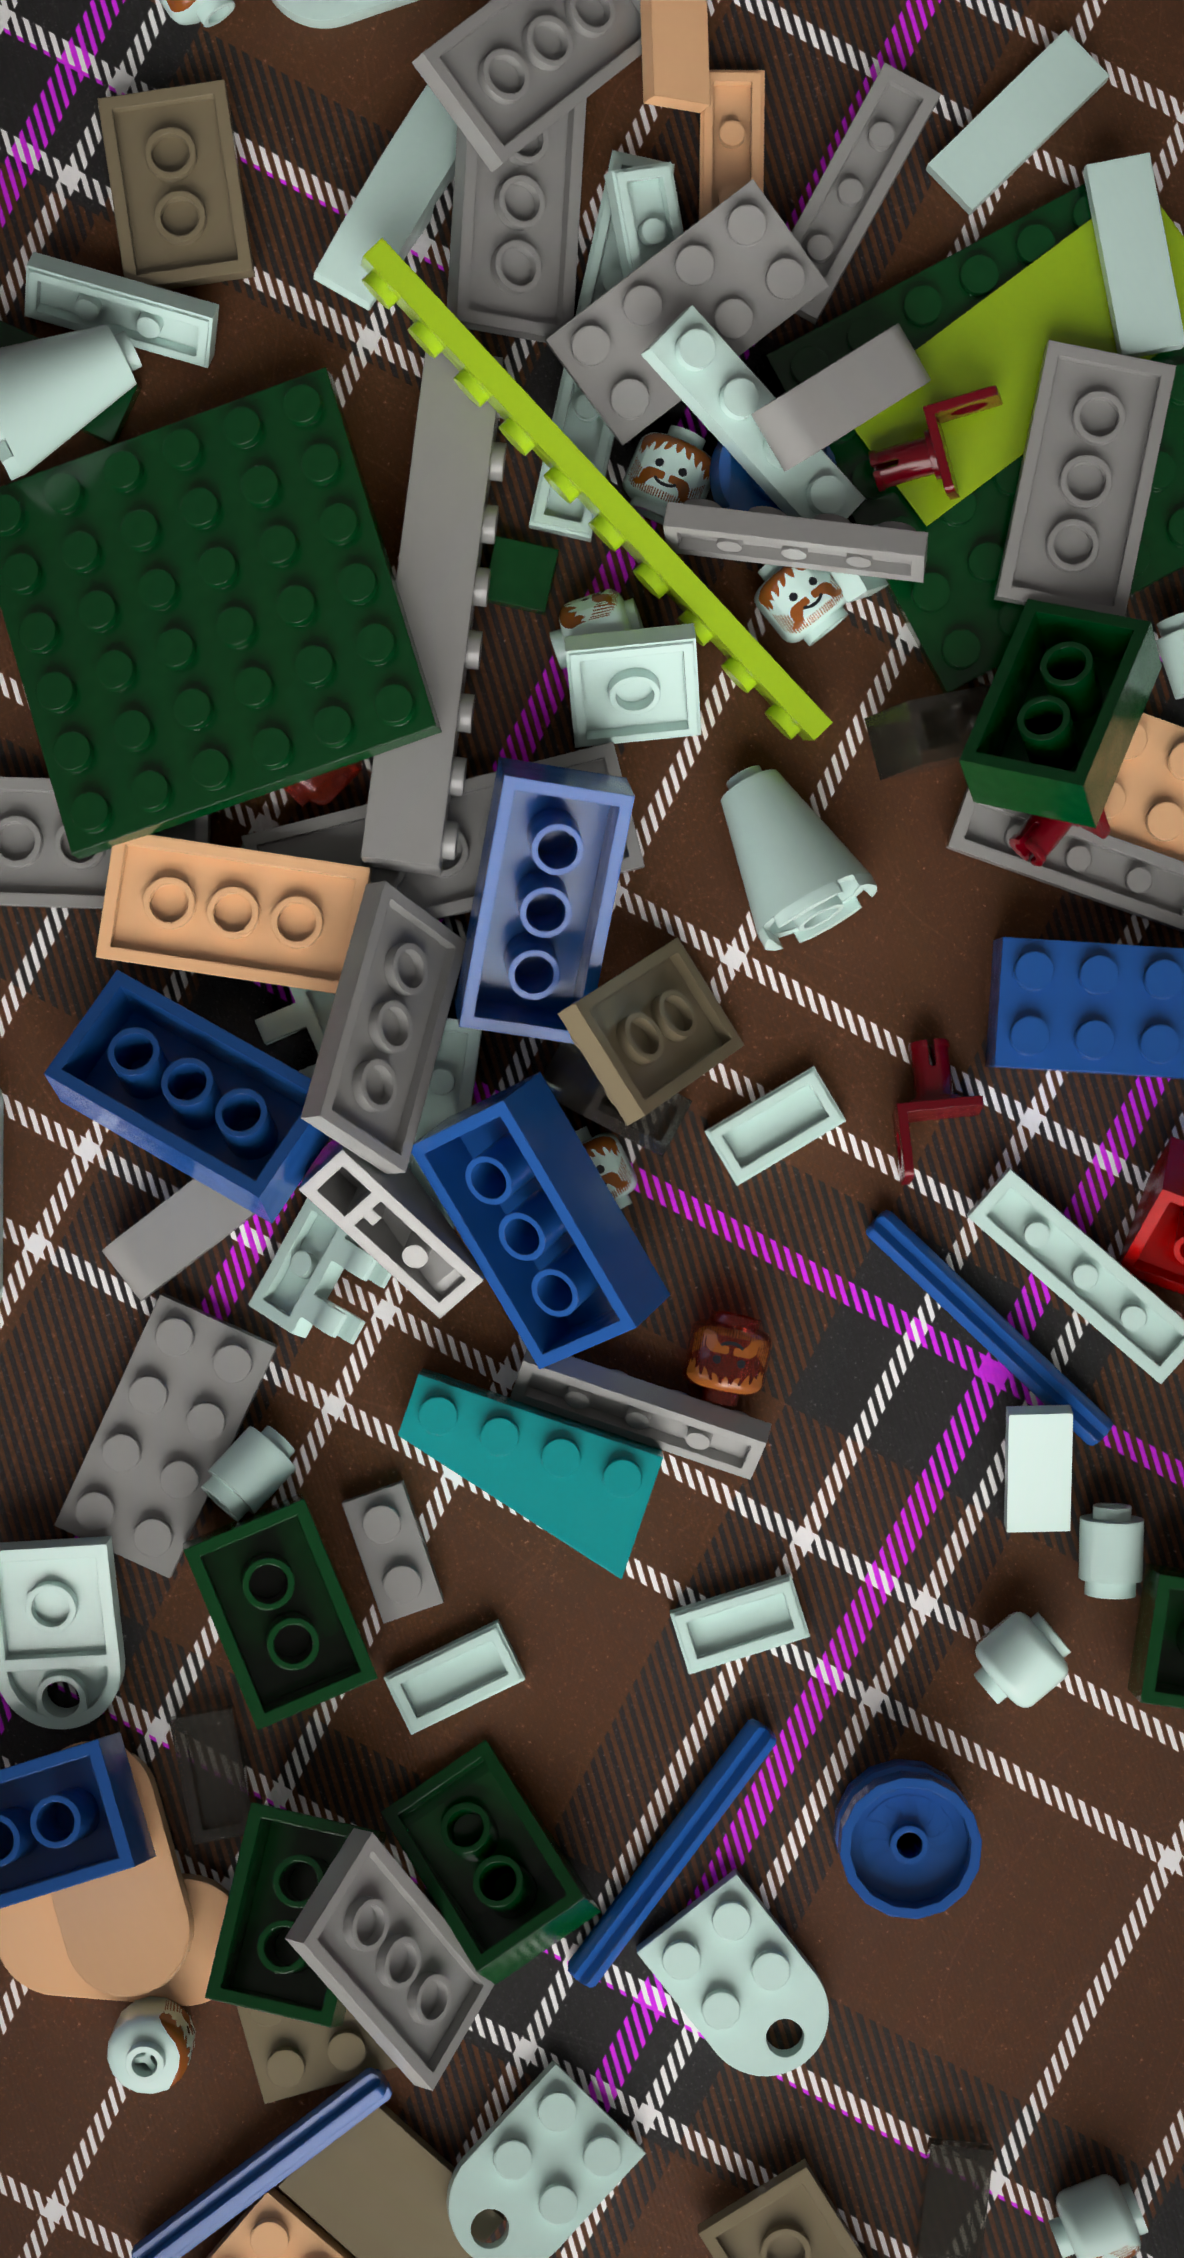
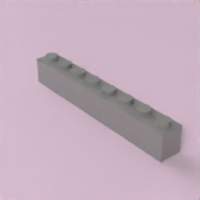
(439, 588)

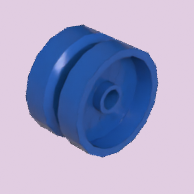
(944, 1847)

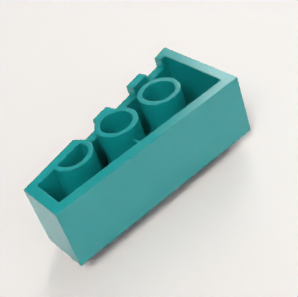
(546, 1467)

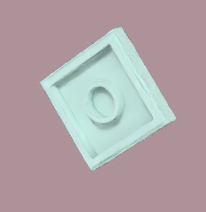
(633, 685)

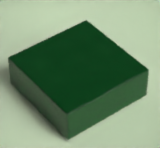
(522, 575)

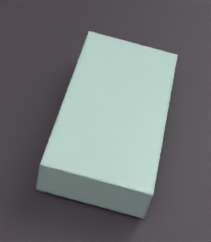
(775, 1125)
(1038, 1468)
(739, 1623)
(454, 1677)

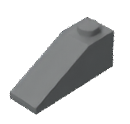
(394, 1225)

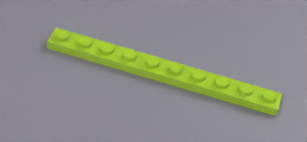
(576, 477)

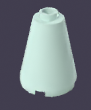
(57, 388)
(789, 860)

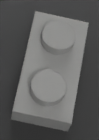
(393, 1551)

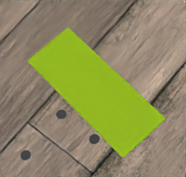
(1004, 346)

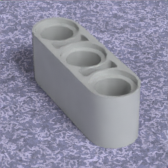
(841, 397)
(173, 1237)

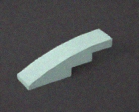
(395, 198)

